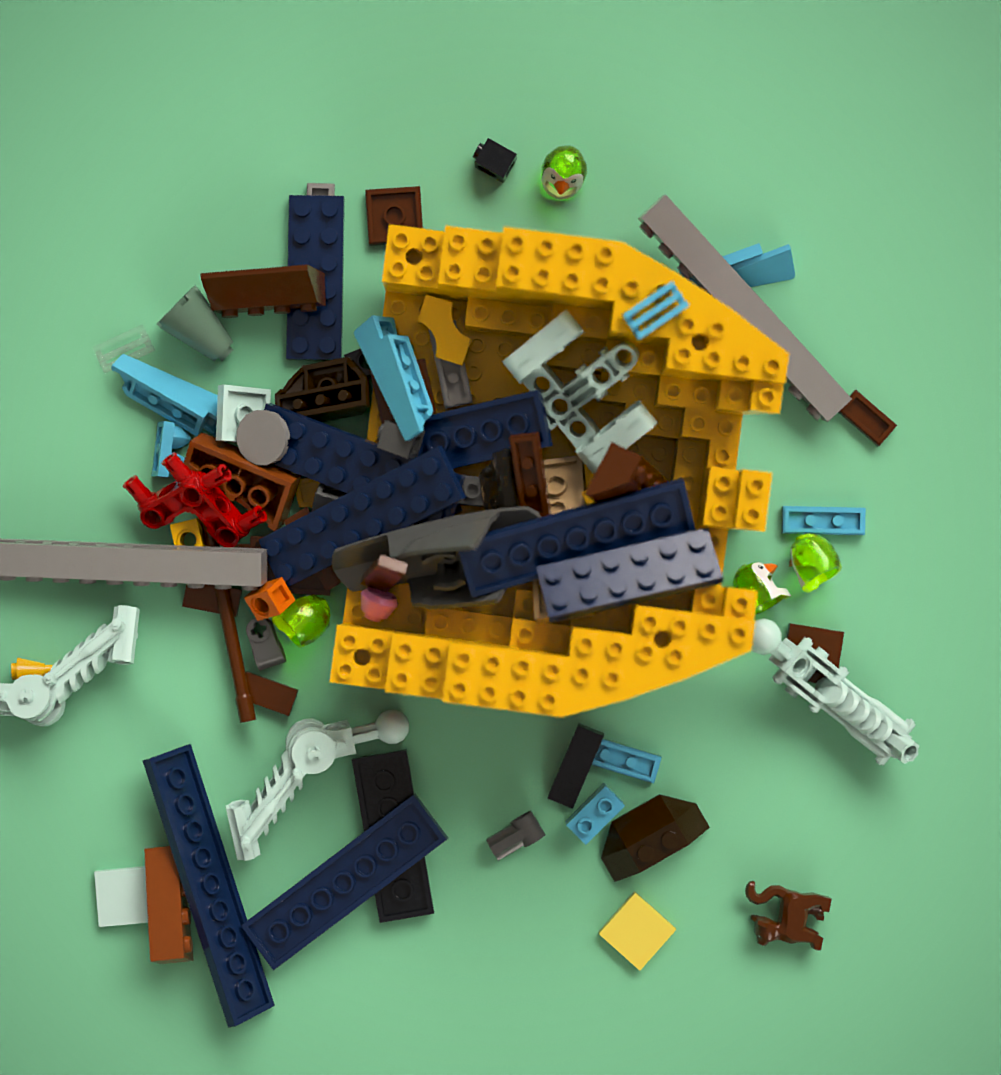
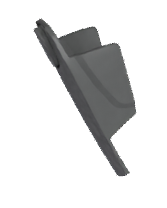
(432, 556)

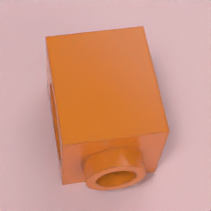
(269, 599)

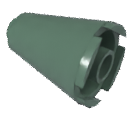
(197, 326)

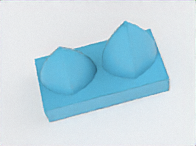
(167, 438)

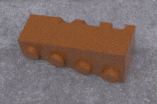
(250, 483)
(167, 909)

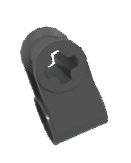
(266, 648)

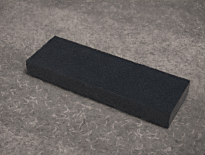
(575, 765)

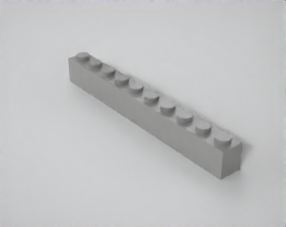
(715, 276)
(133, 563)

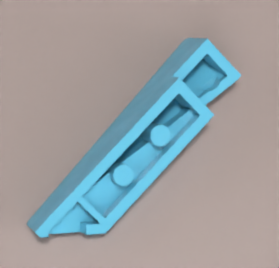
(761, 268)
(396, 373)
(168, 395)

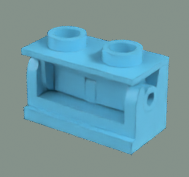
(594, 813)

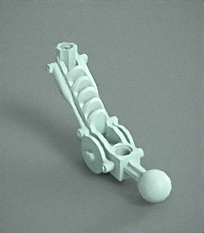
(43, 697)
(861, 715)
(308, 750)

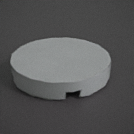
(263, 437)

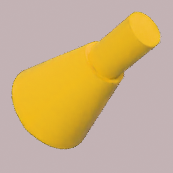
(28, 667)

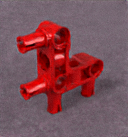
(197, 494)

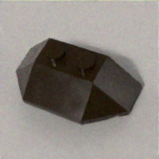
(326, 390)
(650, 835)

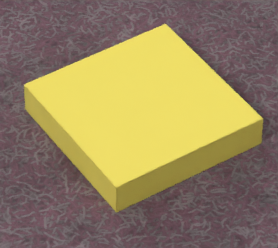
(637, 930)

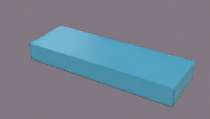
(823, 520)
(627, 761)

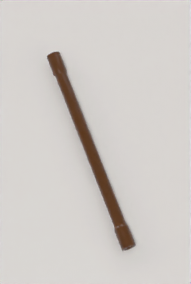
(243, 697)

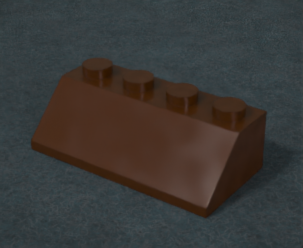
(265, 290)
(621, 474)

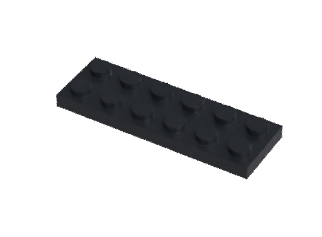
(383, 785)

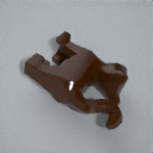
(792, 915)

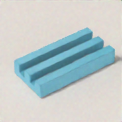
(676, 295)

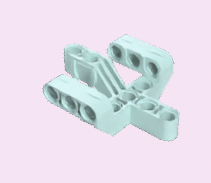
(531, 362)

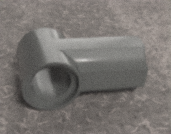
(522, 832)

